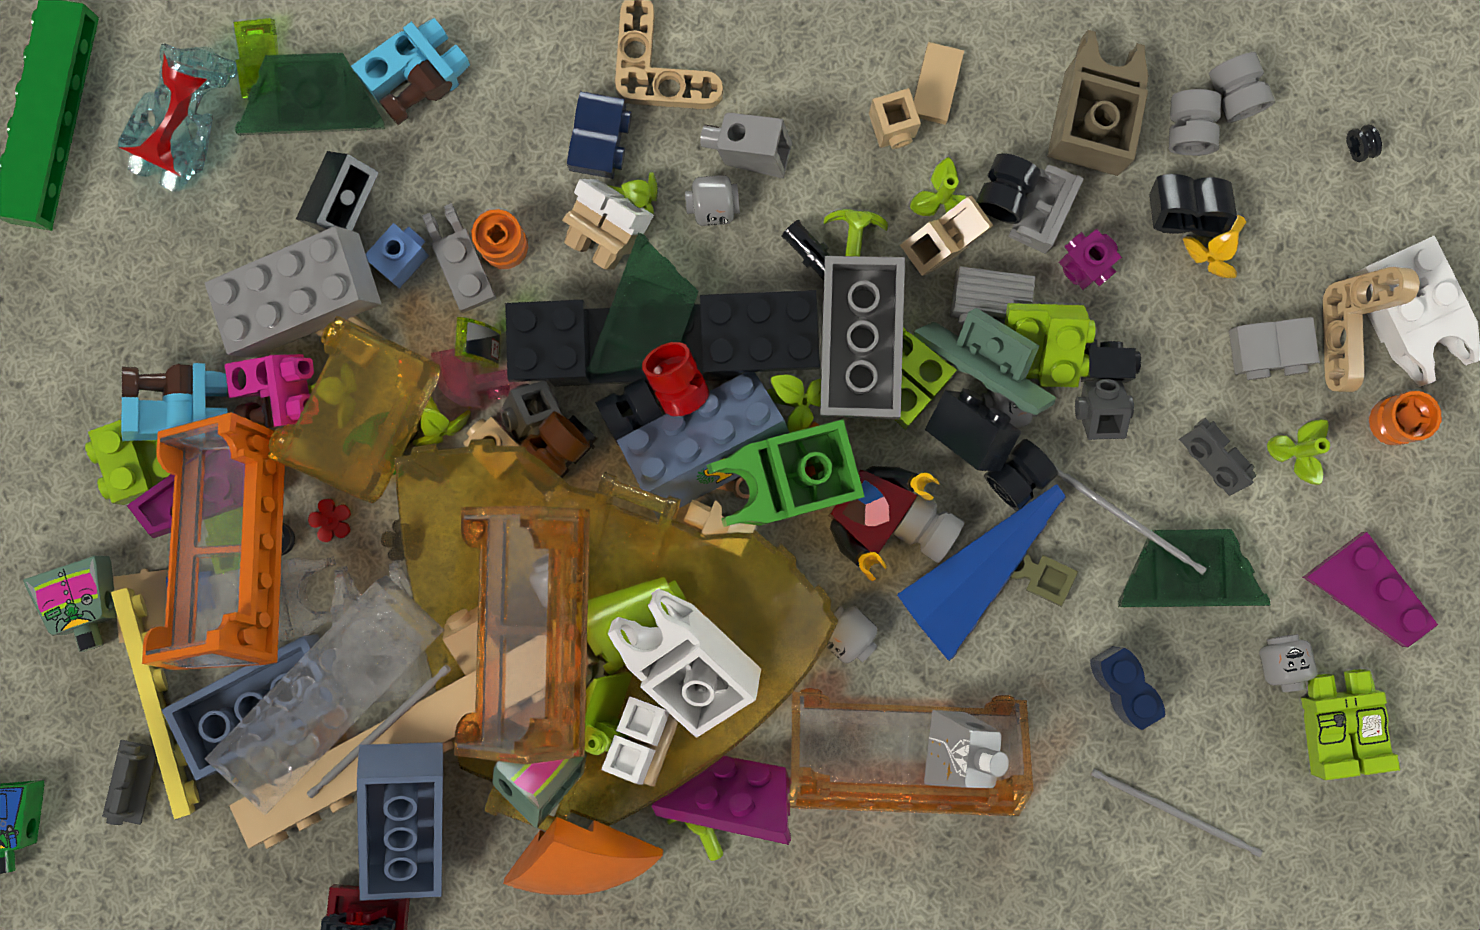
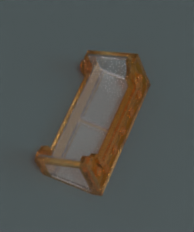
(528, 634)
(878, 755)

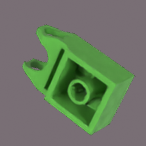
(778, 475)

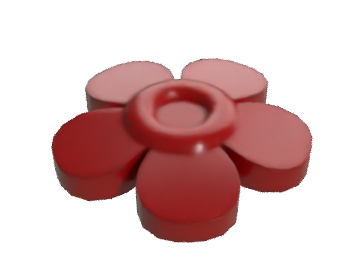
(330, 520)

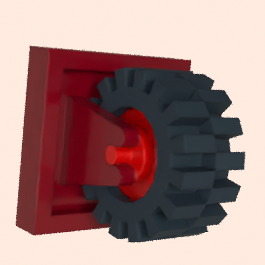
(349, 913)

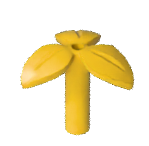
(1219, 250)

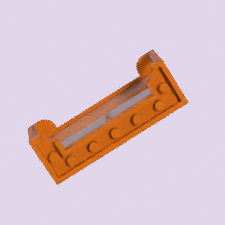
(221, 547)

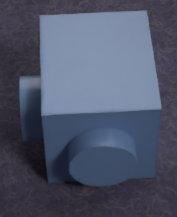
(397, 254)

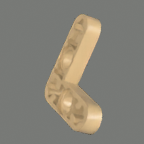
(642, 70)
(1349, 300)

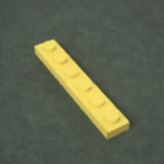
(150, 685)

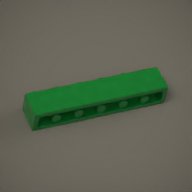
(45, 112)

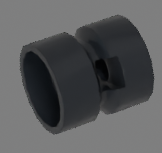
(1010, 183)
(639, 399)
(1024, 471)

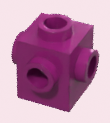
(1081, 268)

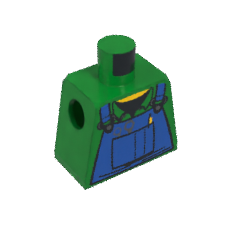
(18, 819)

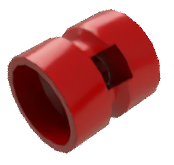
(675, 379)

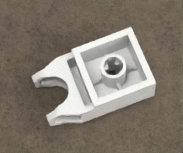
(1434, 316)
(687, 664)

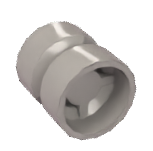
(1241, 87)
(1195, 124)
(932, 530)

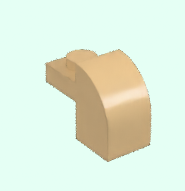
(946, 237)

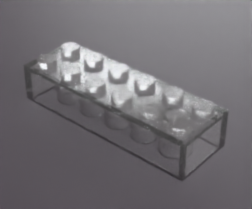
(324, 694)

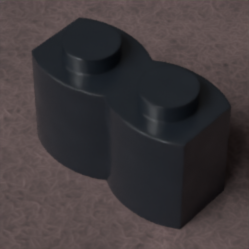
(1192, 205)

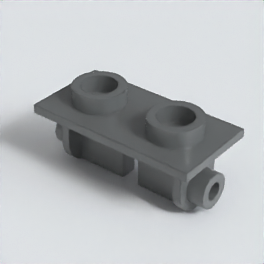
(1229, 469)
(130, 783)

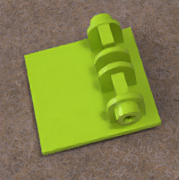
(602, 710)

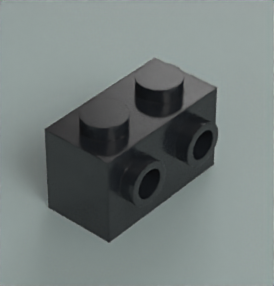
(337, 192)
(973, 430)

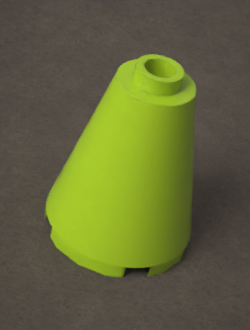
(626, 603)

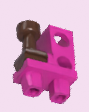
(279, 383)

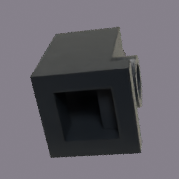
(1112, 361)

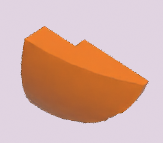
(580, 860)

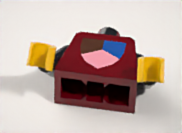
(868, 522)

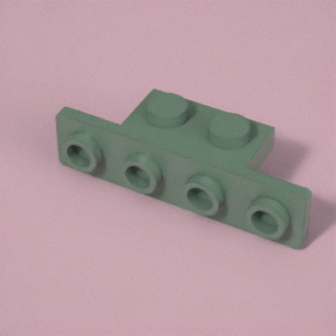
(991, 355)

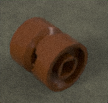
(556, 442)

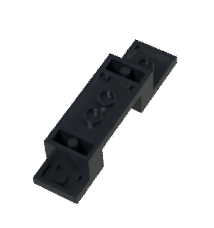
(723, 334)

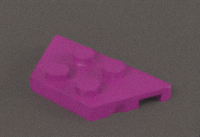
(734, 798)

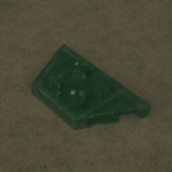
(308, 97)
(646, 311)
(1168, 582)

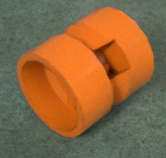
(500, 239)
(1405, 418)

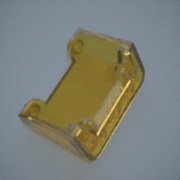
(358, 412)

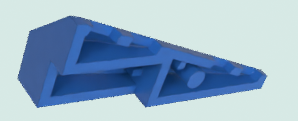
(961, 588)

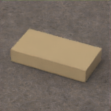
(937, 82)

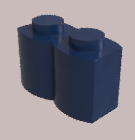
(598, 134)
(1130, 696)

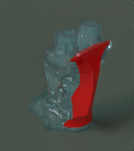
(182, 83)

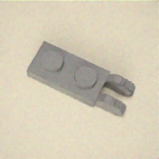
(460, 262)

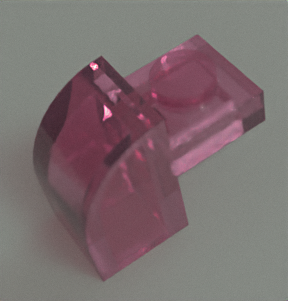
(465, 386)

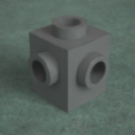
(527, 408)
(1104, 409)

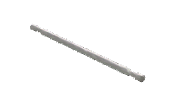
(1130, 521)
(379, 730)
(1176, 812)

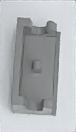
(1047, 208)

